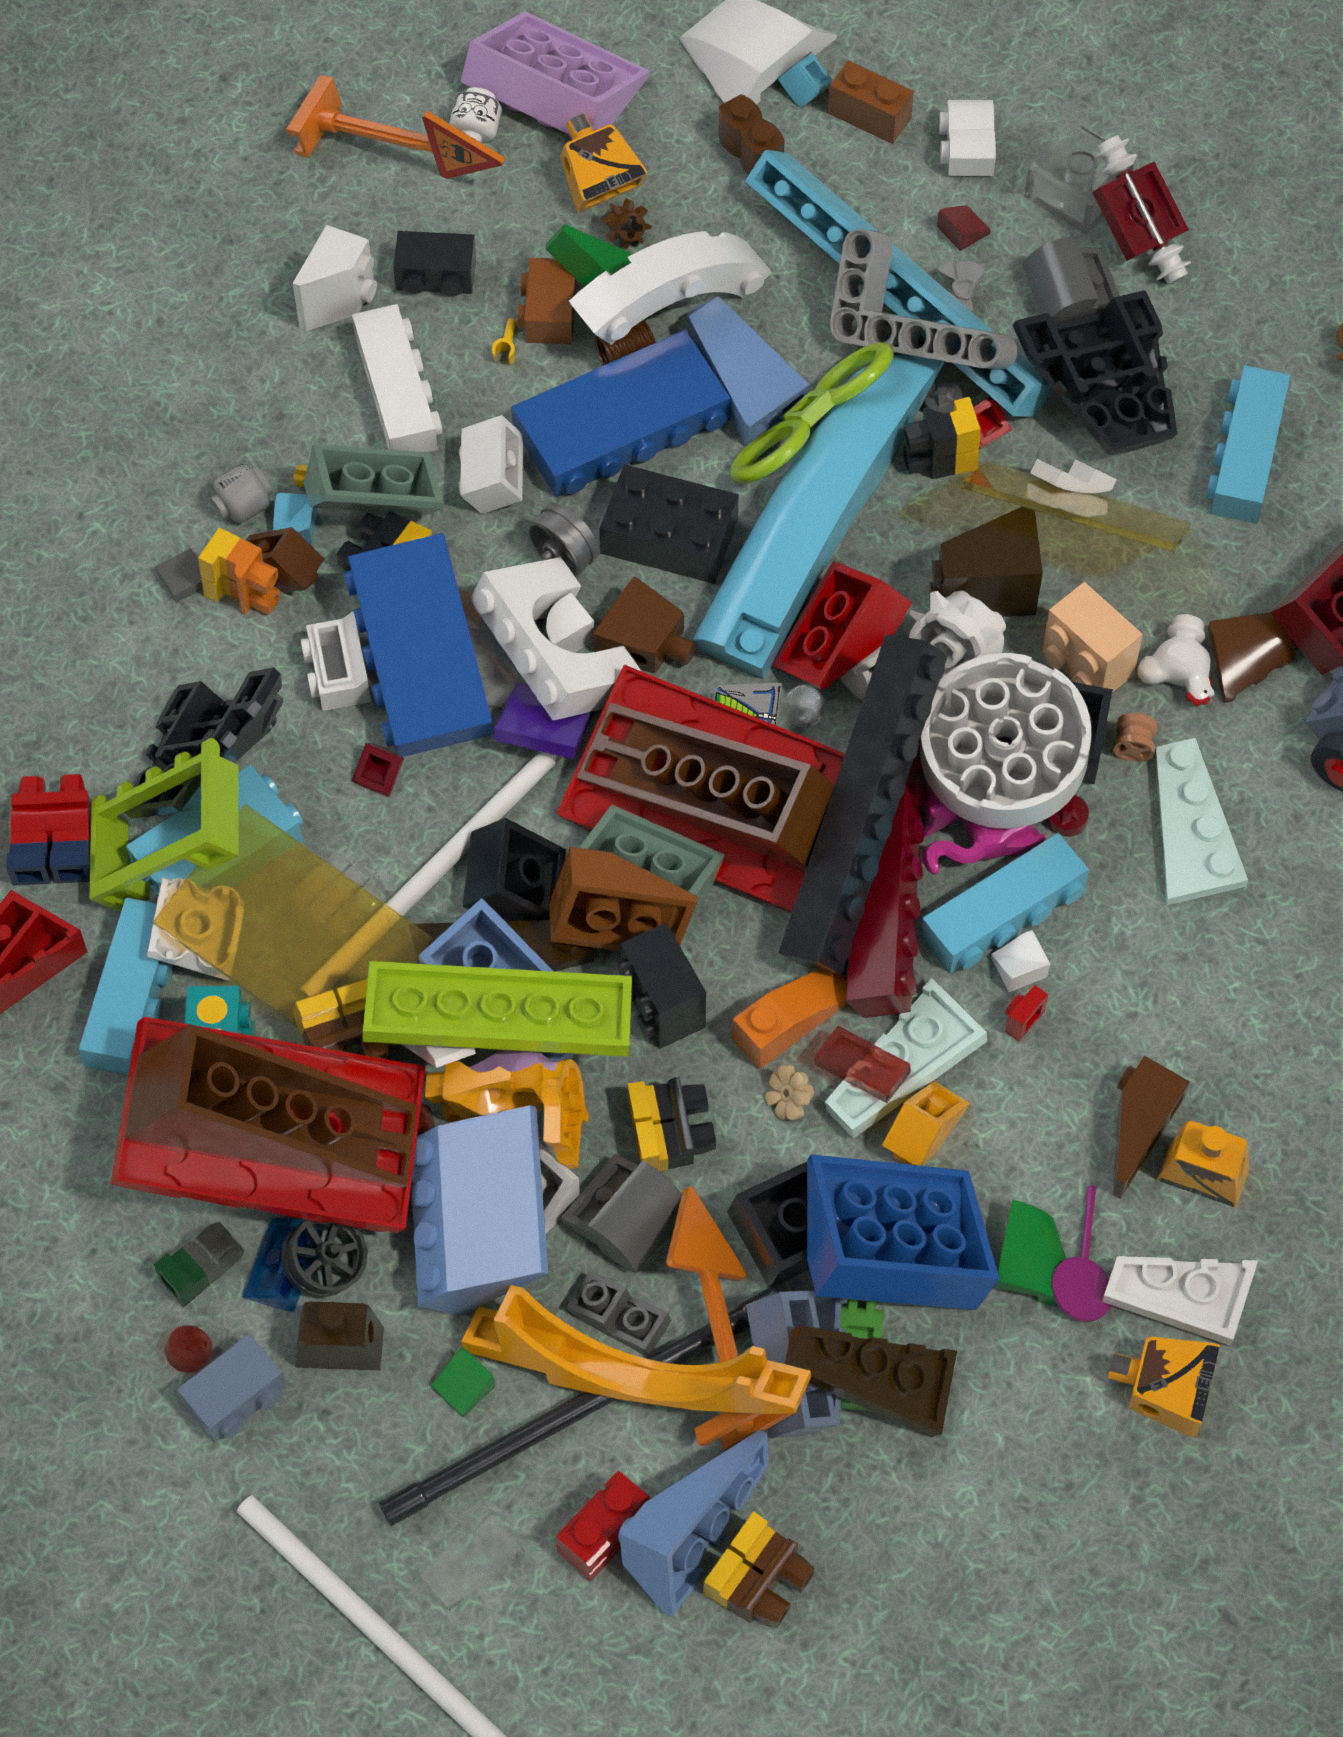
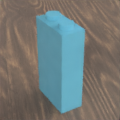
(254, 790)

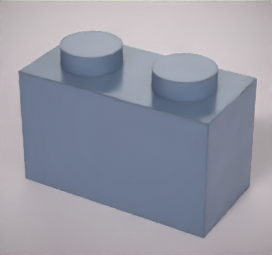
(232, 1389)

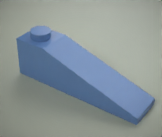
(678, 1525)

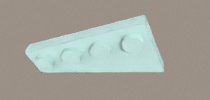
(1194, 832)
(930, 1039)

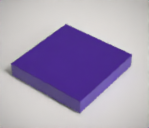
(531, 727)

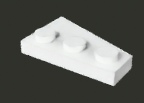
(1187, 1295)

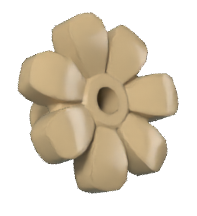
(790, 1093)

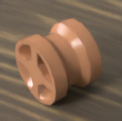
(1135, 737)

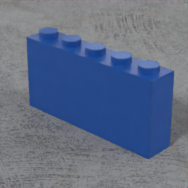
(621, 413)
(419, 646)

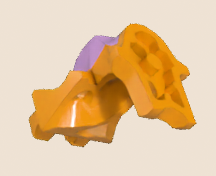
(514, 1081)

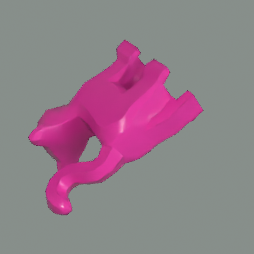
(985, 841)

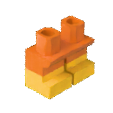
(238, 570)

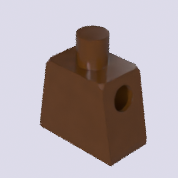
(646, 627)

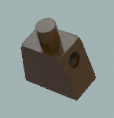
(337, 1337)

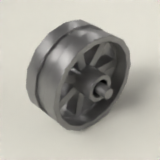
(564, 535)

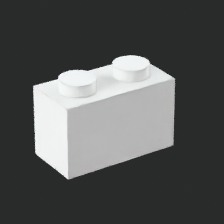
(491, 464)

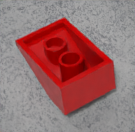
(840, 626)

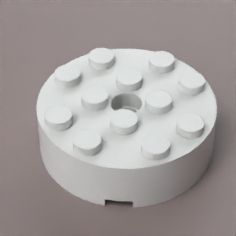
(999, 781)

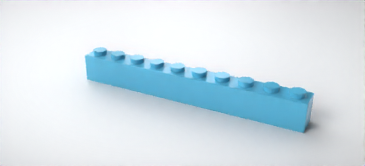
(908, 288)

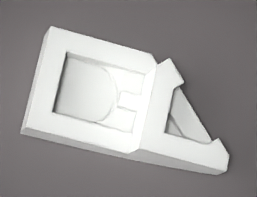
(1079, 479)

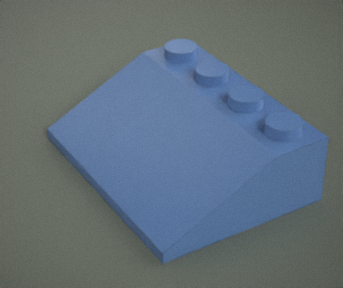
(478, 1210)

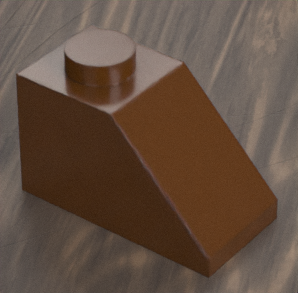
(291, 555)

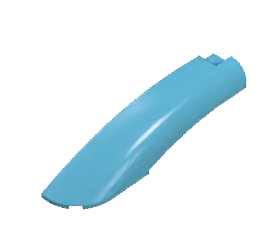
(811, 516)

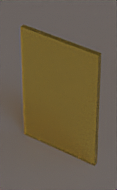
(1082, 508)
(285, 920)

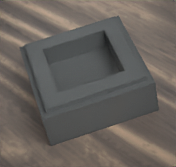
(181, 575)

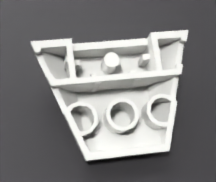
(749, 46)

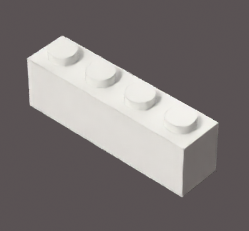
(395, 380)

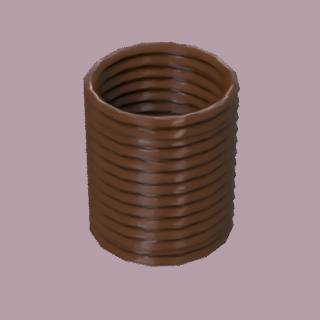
(636, 339)

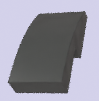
(619, 1315)

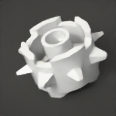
(959, 628)

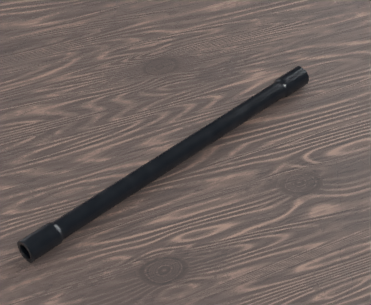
(420, 1494)

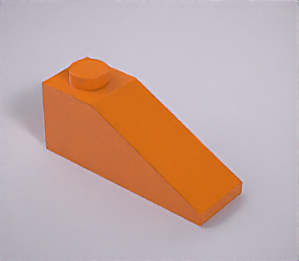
(788, 1015)

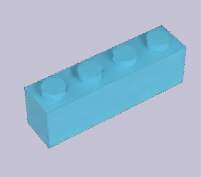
(1249, 444)
(1004, 904)
(125, 991)

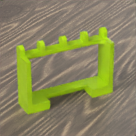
(211, 846)

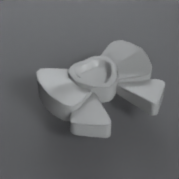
(965, 277)

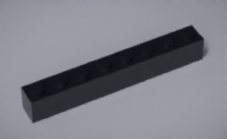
(863, 803)

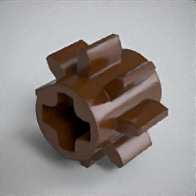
(621, 215)

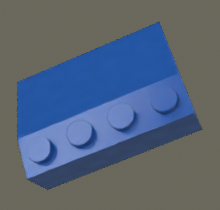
(896, 1234)

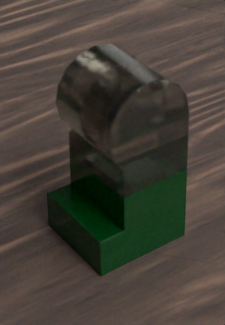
(199, 1263)

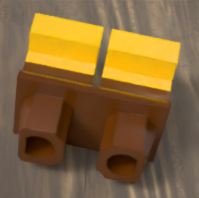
(337, 1020)
(753, 1568)

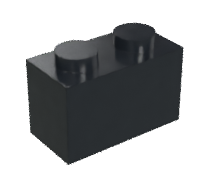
(434, 262)

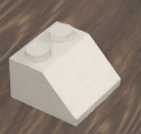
(334, 279)

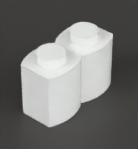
(969, 138)

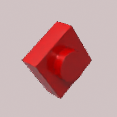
(1025, 1011)

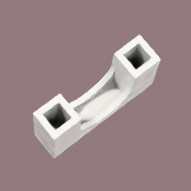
(560, 679)

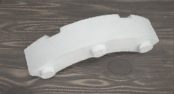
(665, 275)

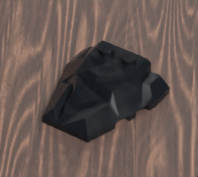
(1107, 370)
(200, 714)

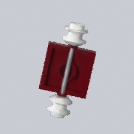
(1140, 210)

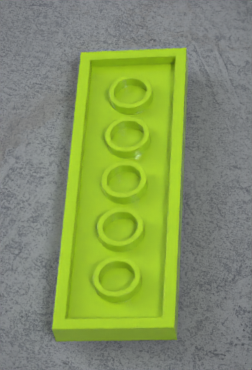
(498, 1008)

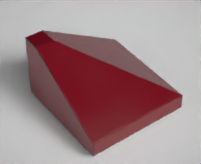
(377, 769)

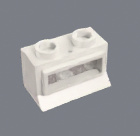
(337, 662)

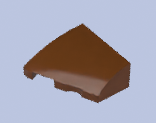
(1248, 650)

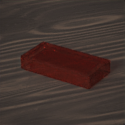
(862, 1064)

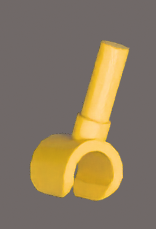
(506, 342)

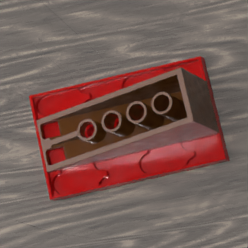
(709, 778)
(269, 1125)

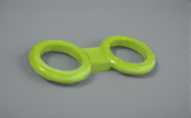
(809, 411)

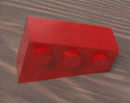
(32, 947)

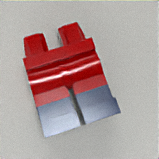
(50, 832)

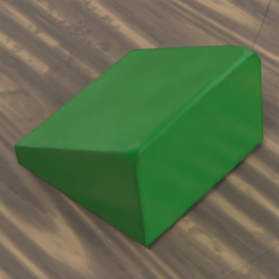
(464, 1382)

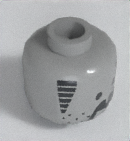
(241, 493)

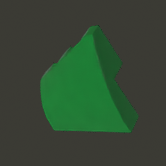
(1030, 1252)

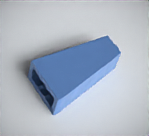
(748, 368)

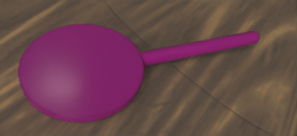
(1079, 1282)

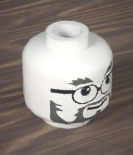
(476, 114)

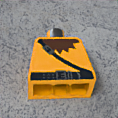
(598, 164)
(1207, 1162)
(1169, 1381)

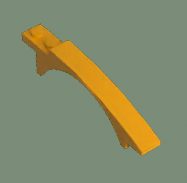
(538, 1340)

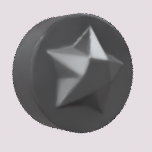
(942, 396)

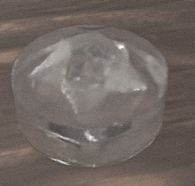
(804, 706)

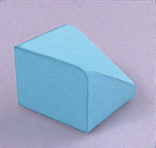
(805, 80)
(295, 512)

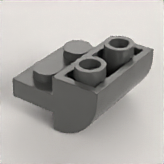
(1069, 279)
(625, 1211)

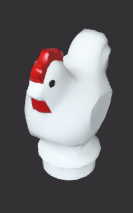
(1181, 660)

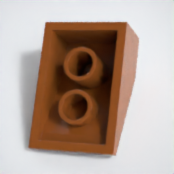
(611, 900)

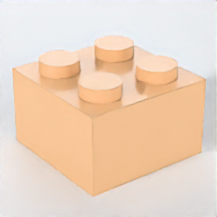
(1091, 640)

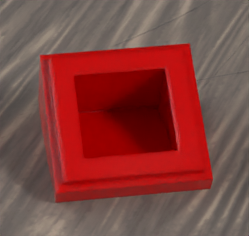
(991, 421)

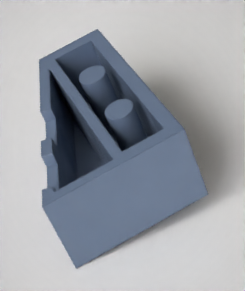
(771, 1328)

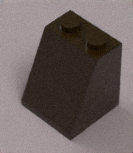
(994, 564)

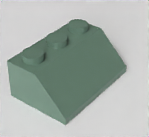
(372, 480)
(657, 851)

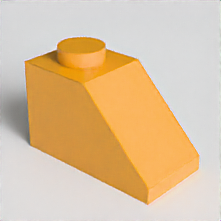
(924, 1124)

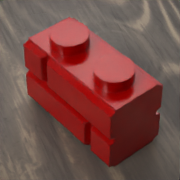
(593, 1532)

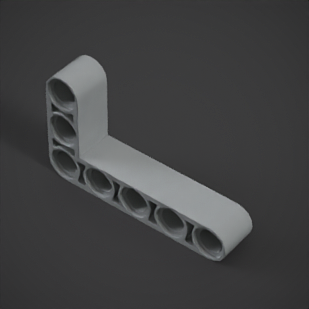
(905, 330)

